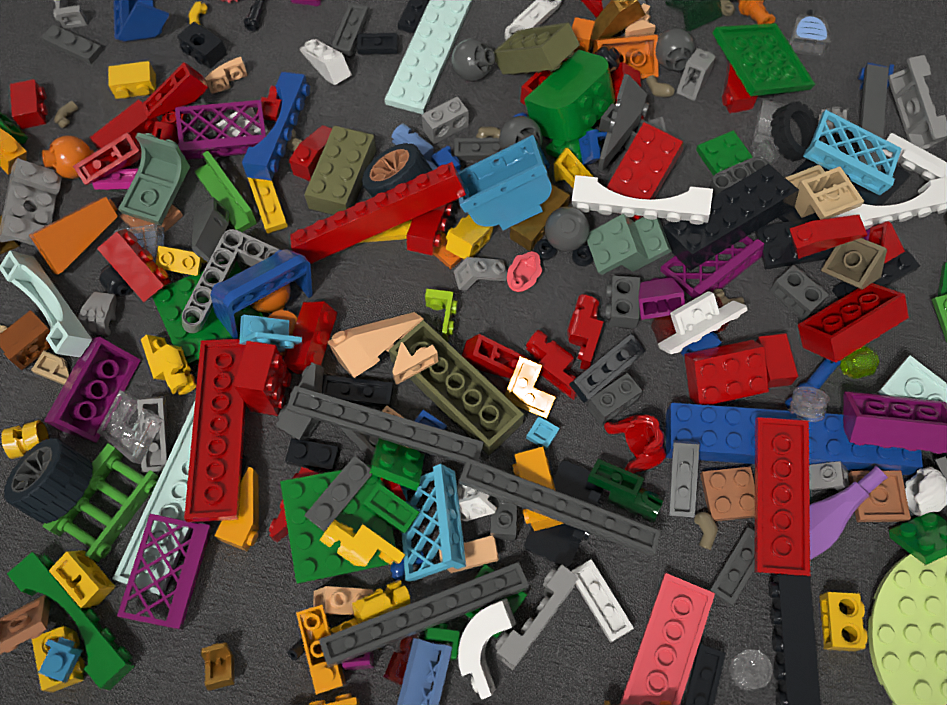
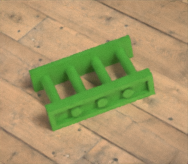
(105, 462)

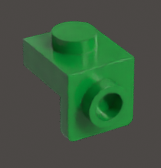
(440, 634)

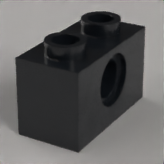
(202, 45)

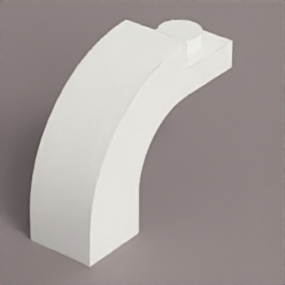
(473, 643)

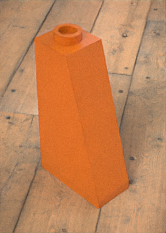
(70, 235)

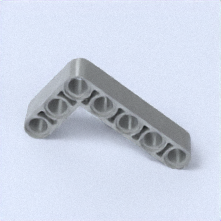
(222, 272)

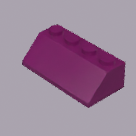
(92, 389)
(895, 422)

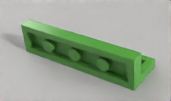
(225, 193)

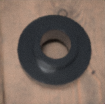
(583, 250)
(544, 254)

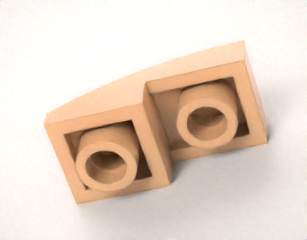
(221, 76)

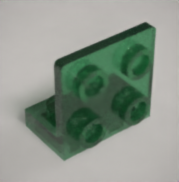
(697, 11)

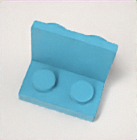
(267, 331)

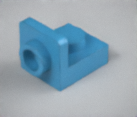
(60, 659)

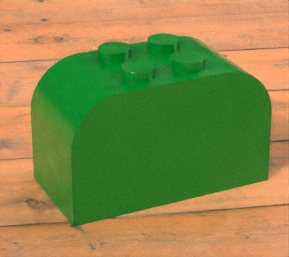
(572, 97)

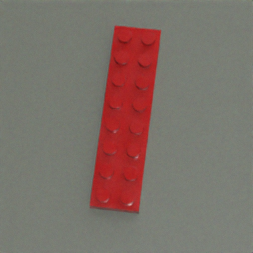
(216, 435)

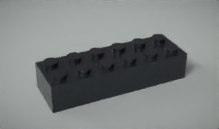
(732, 216)

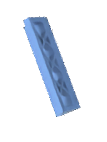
(422, 671)

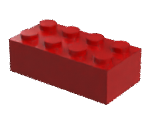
(646, 164)
(853, 321)

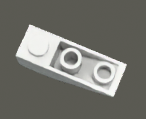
(326, 60)

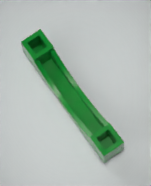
(105, 659)

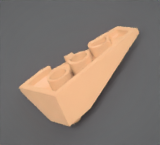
(360, 346)

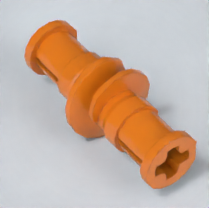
(756, 10)

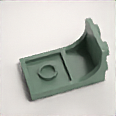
(156, 180)

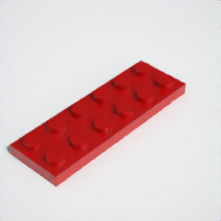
(782, 496)

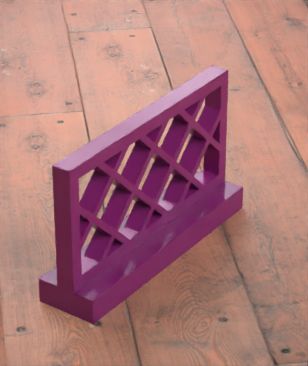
(219, 146)
(721, 276)
(187, 579)

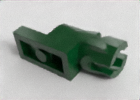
(626, 490)

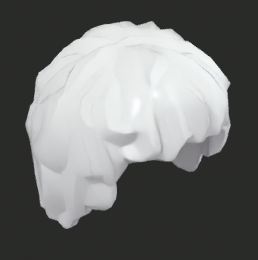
(926, 491)

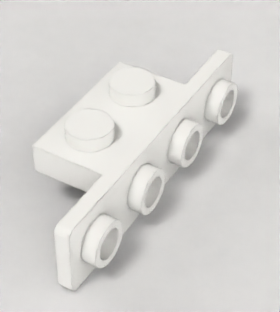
(917, 159)
(698, 319)

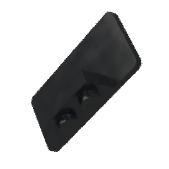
(562, 541)

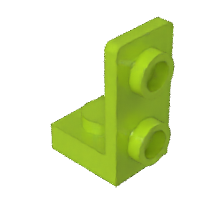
(443, 300)

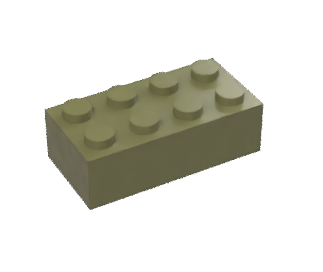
(536, 49)
(340, 170)

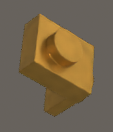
(218, 666)

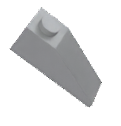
(158, 450)

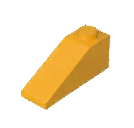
(10, 151)
(243, 531)

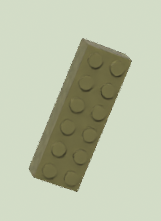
(462, 390)

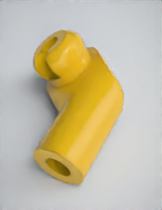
(195, 11)

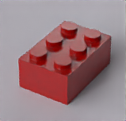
(726, 372)
(262, 378)

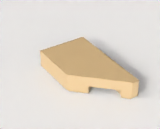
(52, 367)

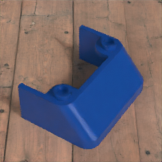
(137, 20)
(257, 283)

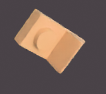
(642, 25)
(408, 365)

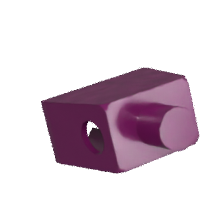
(659, 297)

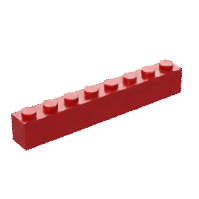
(379, 213)

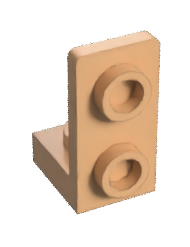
(478, 553)
(338, 599)

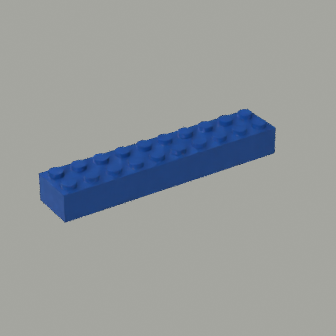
(729, 436)

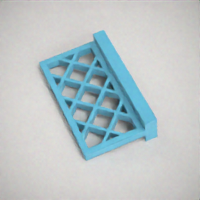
(859, 172)
(446, 517)

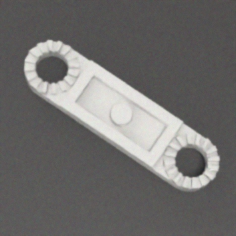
(533, 16)

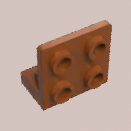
(25, 340)

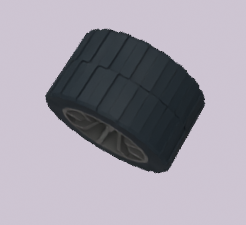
(48, 480)

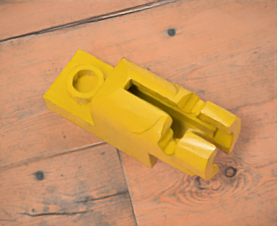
(168, 364)
(360, 546)
(377, 604)

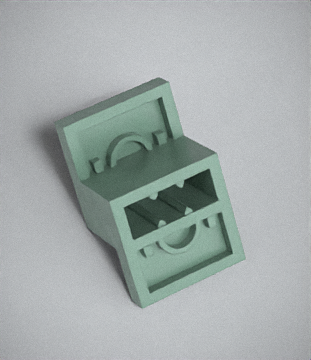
(627, 243)

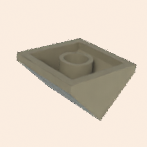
(856, 263)

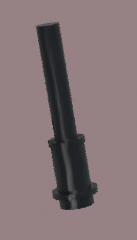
(252, 21)

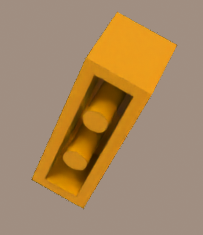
(534, 466)

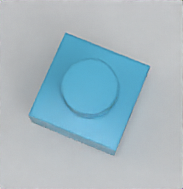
(542, 433)

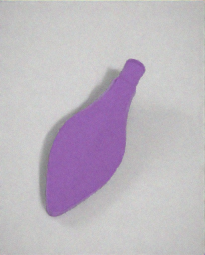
(832, 514)

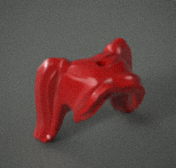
(644, 440)

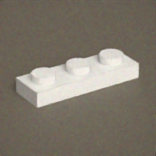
(601, 601)

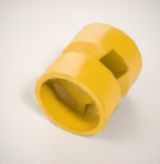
(20, 440)

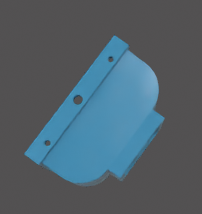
(506, 189)

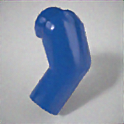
(398, 570)

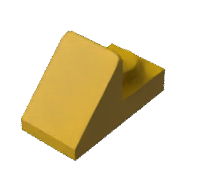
(569, 166)

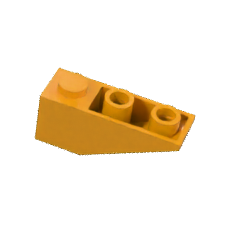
(313, 627)

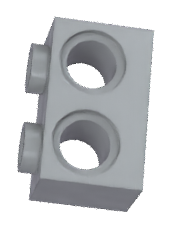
(445, 120)

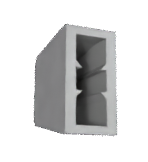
(697, 66)

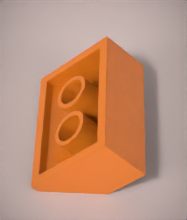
(635, 51)

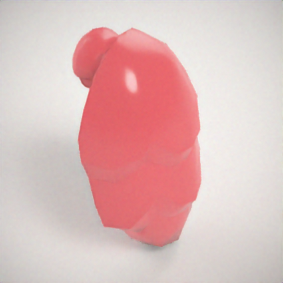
(524, 272)

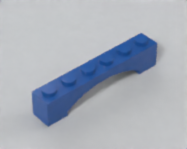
(264, 158)

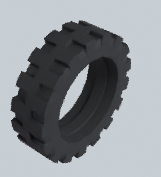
(782, 133)

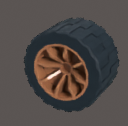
(394, 167)

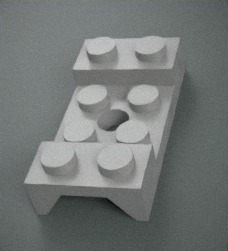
(915, 105)
(31, 186)
(514, 646)

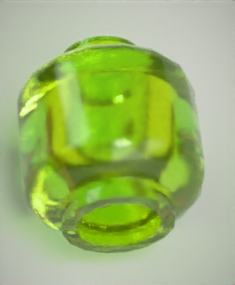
(860, 363)

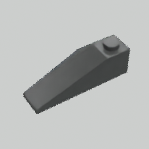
(625, 118)

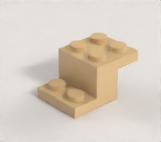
(824, 192)

